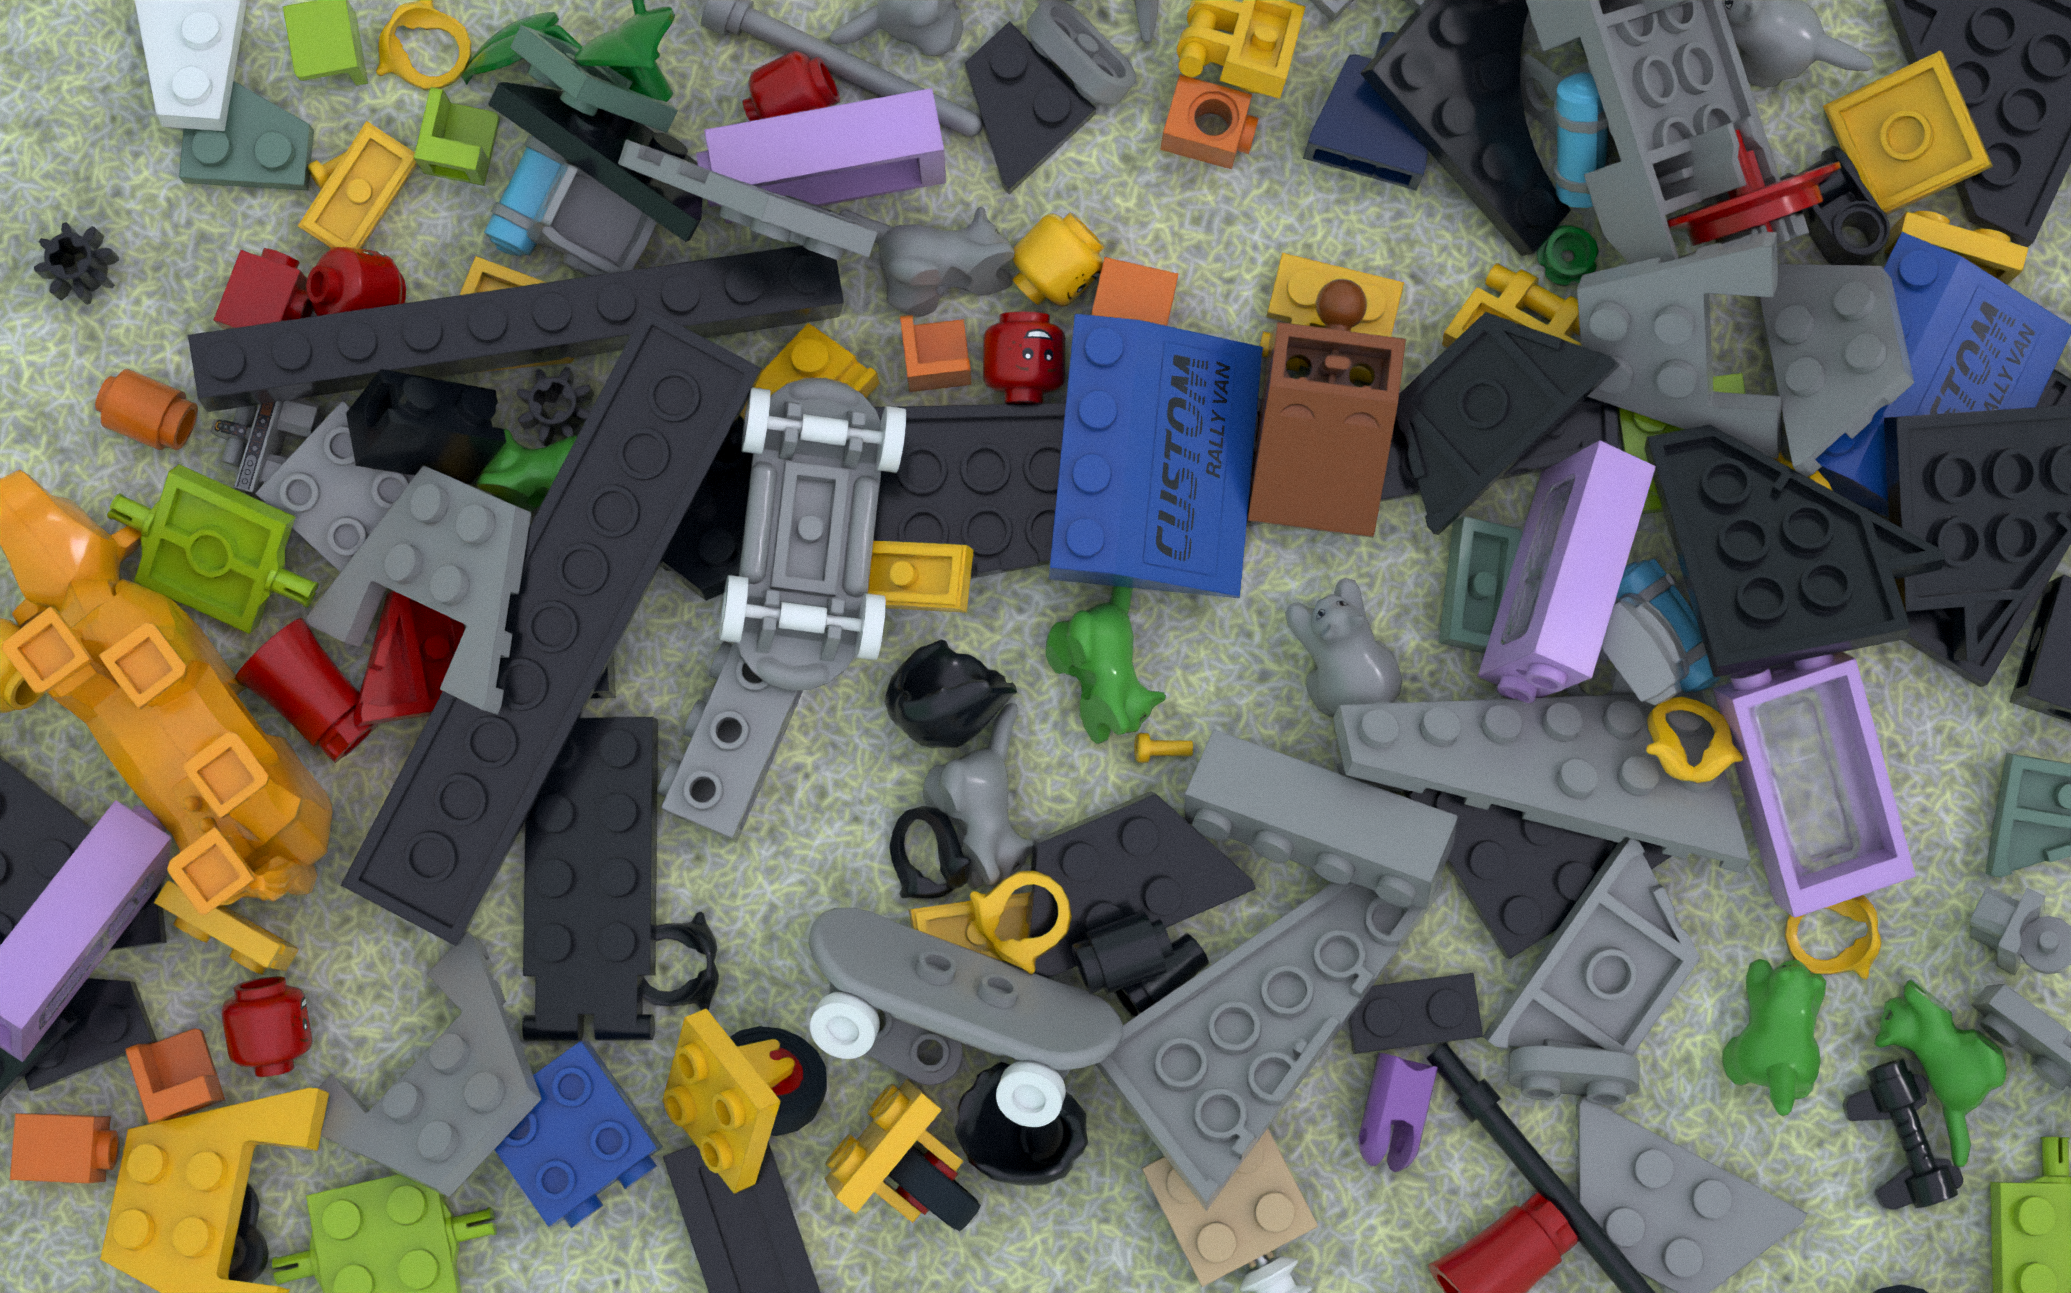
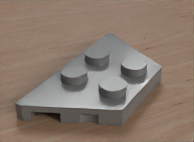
(1833, 353)
(1604, 967)
(1670, 1208)

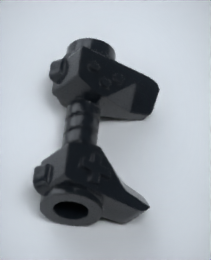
(1897, 1096)

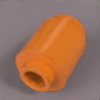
(146, 410)

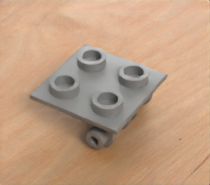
(329, 494)

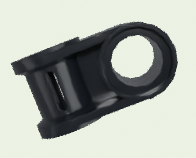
(1844, 205)

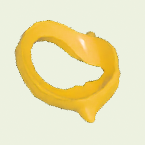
(394, 58)
(1672, 754)
(991, 906)
(1854, 958)

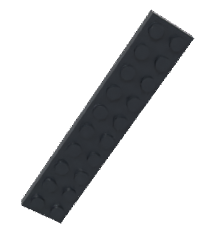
(578, 591)

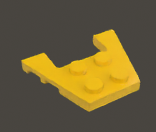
(187, 1185)

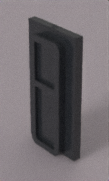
(744, 1237)

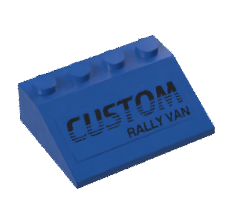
(1968, 351)
(1155, 458)

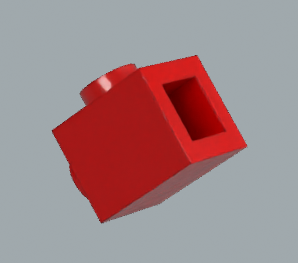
(263, 291)

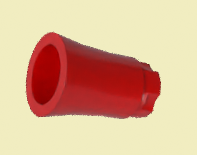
(306, 689)
(1509, 1252)

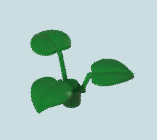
(627, 49)

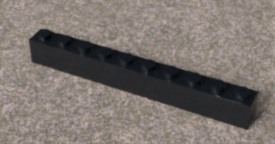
(509, 326)

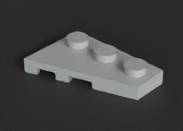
(2016, 1020)

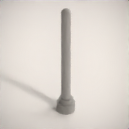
(740, 16)

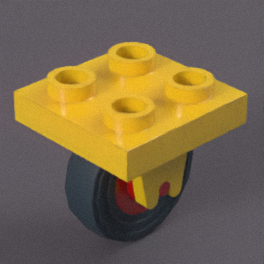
(741, 1092)
(888, 1150)

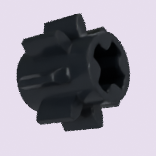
(91, 271)
(549, 390)

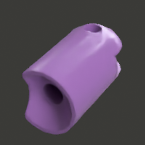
(1400, 1098)

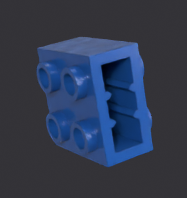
(577, 1139)

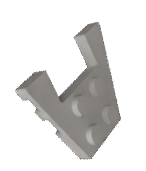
(754, 207)
(1659, 332)
(451, 553)
(454, 1097)

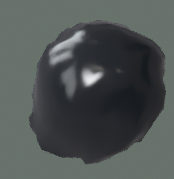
(945, 696)
(1015, 1151)

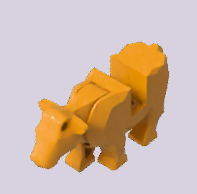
(158, 705)

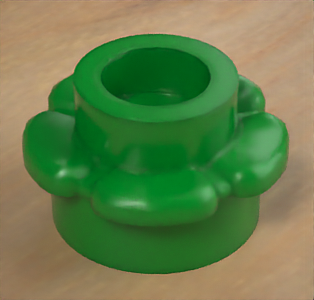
(1570, 239)

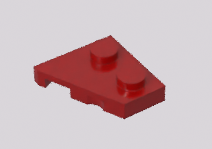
(406, 662)

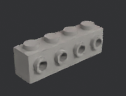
(728, 748)
(1319, 820)

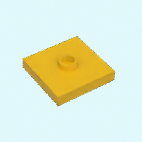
(1909, 133)

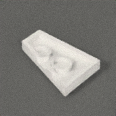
(191, 58)

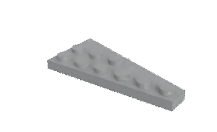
(1557, 761)
(1241, 1036)

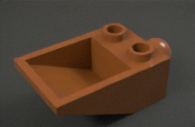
(1320, 435)

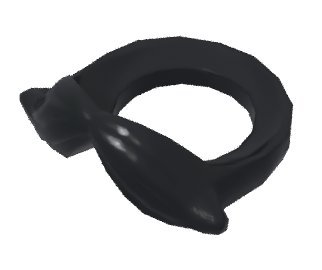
(952, 860)
(698, 990)

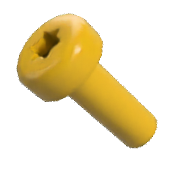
(321, 173)
(1145, 748)

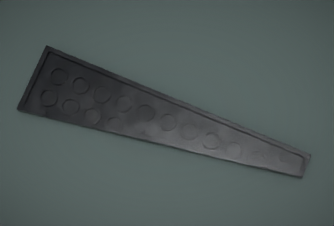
(994, 473)

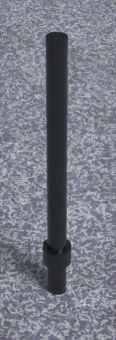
(1479, 1103)

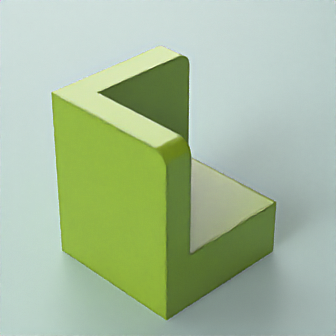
(325, 40)
(455, 140)

